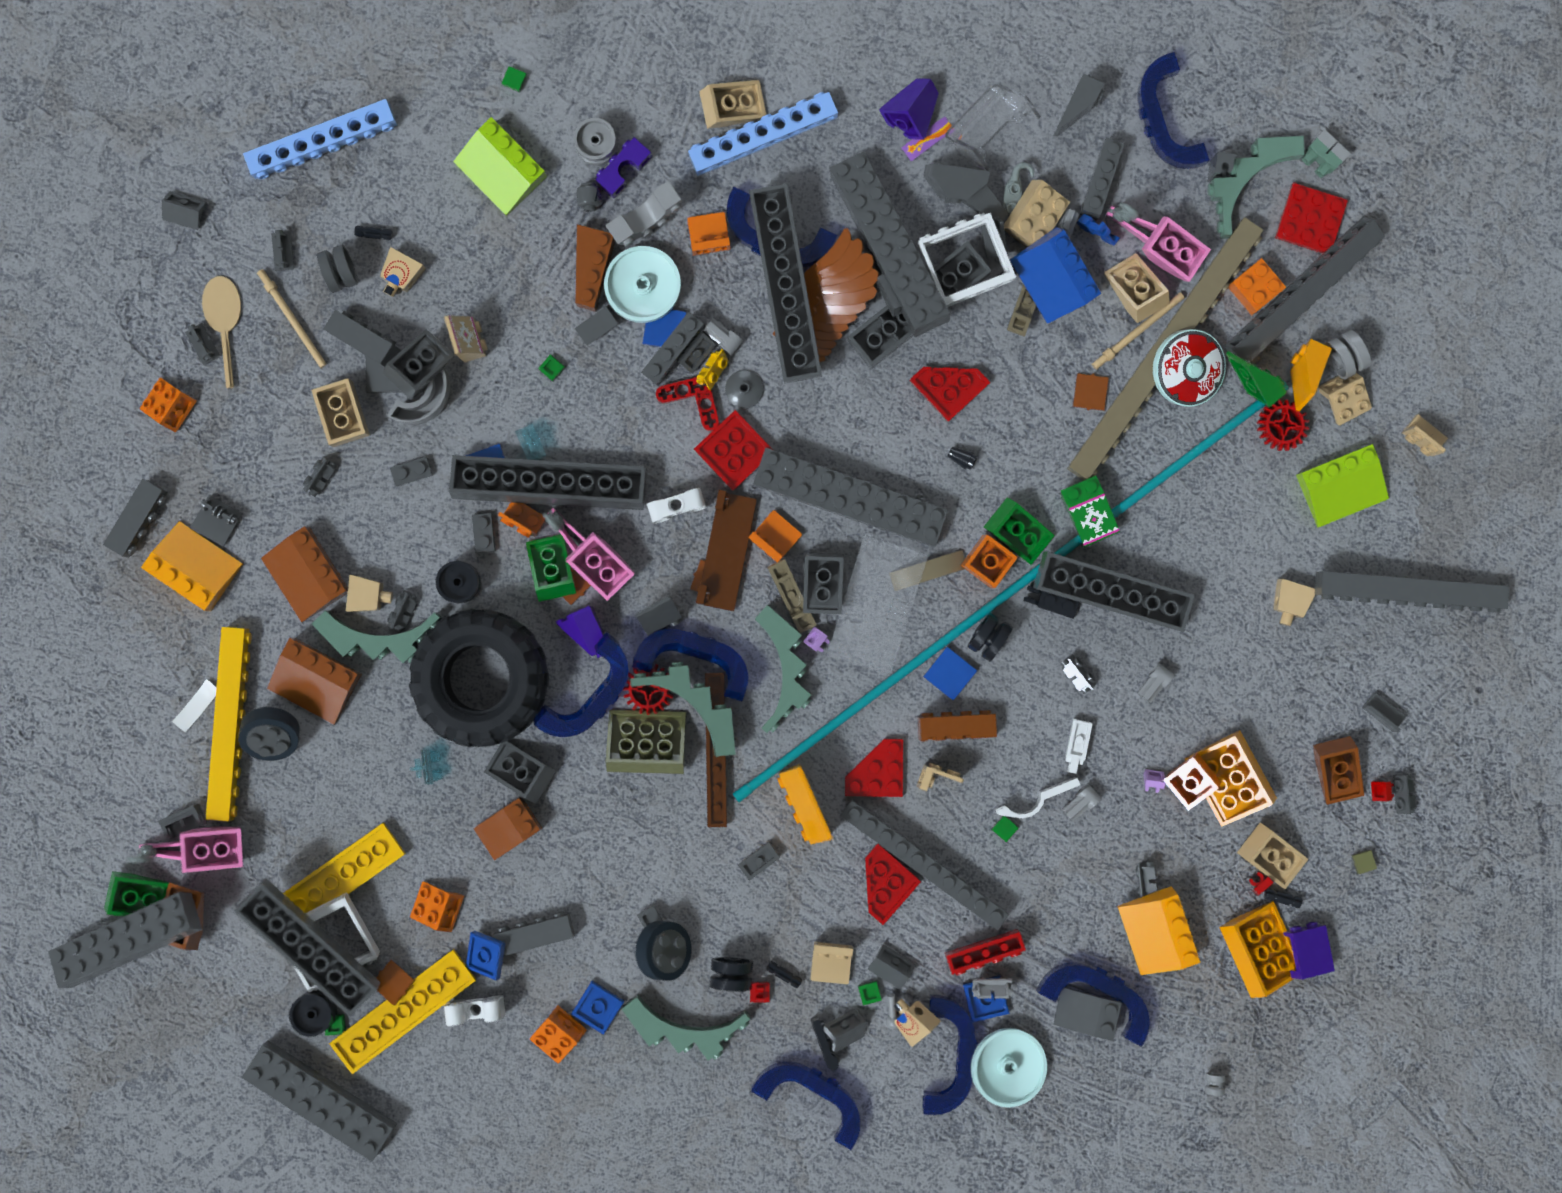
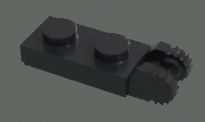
(1053, 603)
(825, 1044)

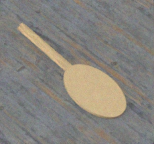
(222, 312)

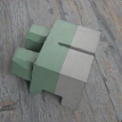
(1317, 152)

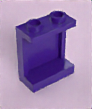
(1310, 950)

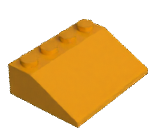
(192, 566)
(1243, 782)
(805, 805)
(1159, 932)
(1260, 949)

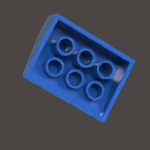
(1055, 275)

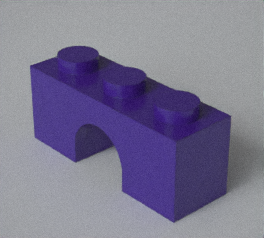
(632, 154)

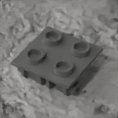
(216, 520)

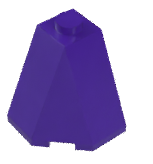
(912, 108)
(583, 628)

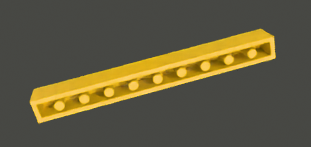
(227, 722)

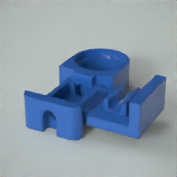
(1090, 226)

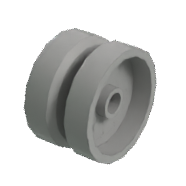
(599, 131)
(1348, 354)

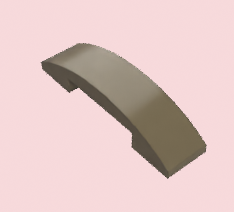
(1022, 313)
(943, 566)
(791, 595)

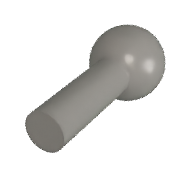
(892, 1012)

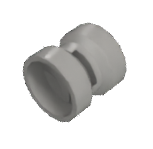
(1215, 1084)

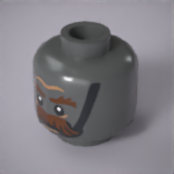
(589, 196)

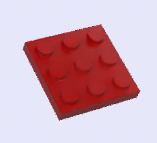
(1310, 218)
(732, 450)

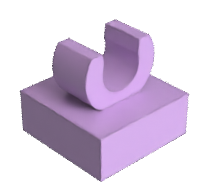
(815, 639)
(1154, 779)

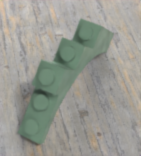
(1266, 153)
(784, 638)
(347, 639)
(717, 720)
(653, 1028)

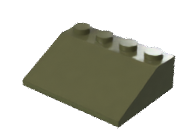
(646, 742)

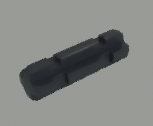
(372, 232)
(1283, 898)
(783, 974)

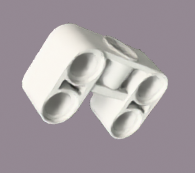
(661, 509)
(461, 1010)

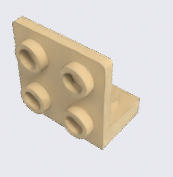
(1346, 397)
(1425, 436)
(926, 779)
(831, 962)

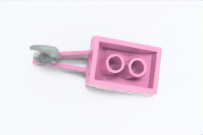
(1169, 244)
(593, 558)
(200, 849)

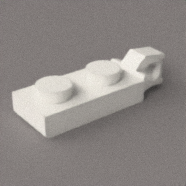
(1077, 744)

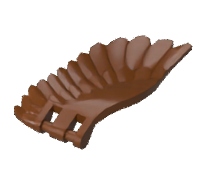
(839, 290)

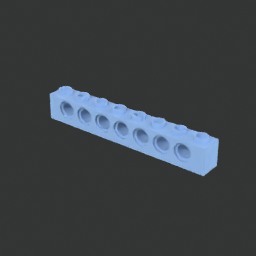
(310, 136)
(739, 150)

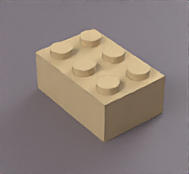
(1035, 213)
(340, 412)

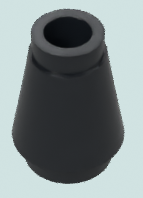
(962, 457)

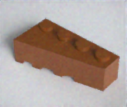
(592, 260)
(957, 726)

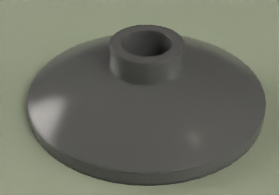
(748, 398)

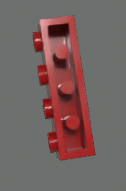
(985, 951)

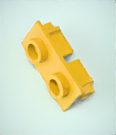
(717, 363)

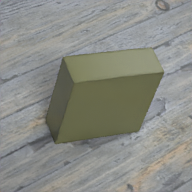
(1364, 862)

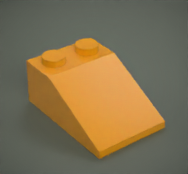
(1307, 371)

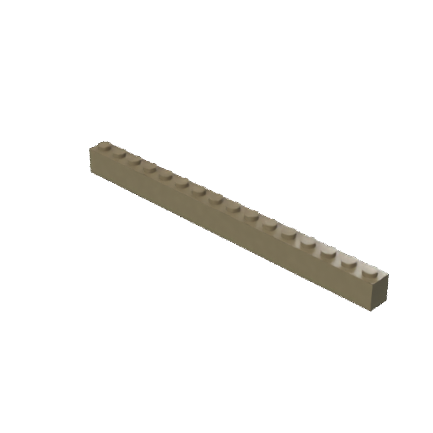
(1187, 317)

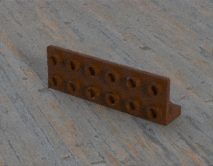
(726, 551)

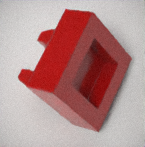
(1382, 790)
(1262, 885)
(760, 992)

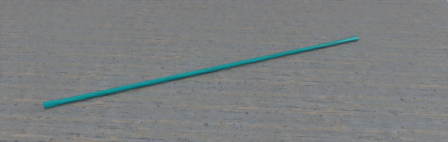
(748, 788)

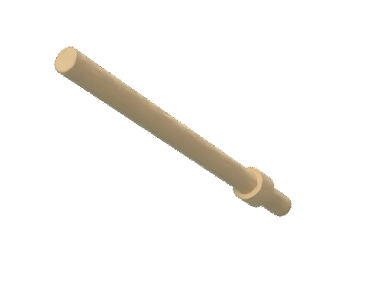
(271, 288)
(1109, 353)

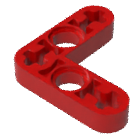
(699, 395)

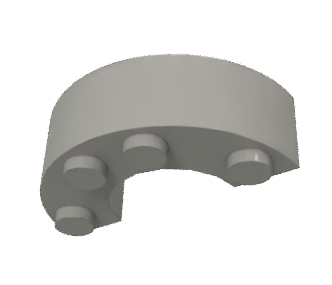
(646, 217)
(427, 406)

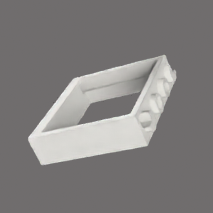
(961, 227)
(329, 907)

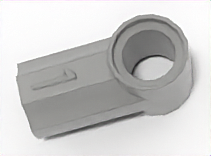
(1068, 221)
(726, 339)
(1158, 679)
(1085, 800)

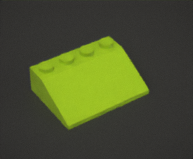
(499, 166)
(1344, 485)

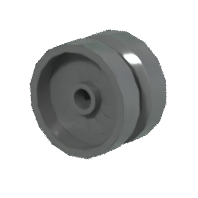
(337, 268)

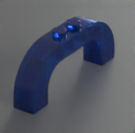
(1155, 127)
(736, 207)
(698, 647)
(596, 705)
(1061, 975)
(825, 1087)
(949, 1099)

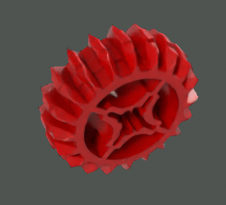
(1281, 433)
(647, 706)

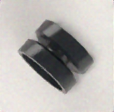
(447, 585)
(992, 638)
(731, 974)
(312, 1024)

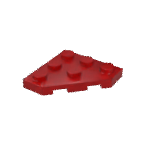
(949, 388)
(878, 772)
(887, 883)

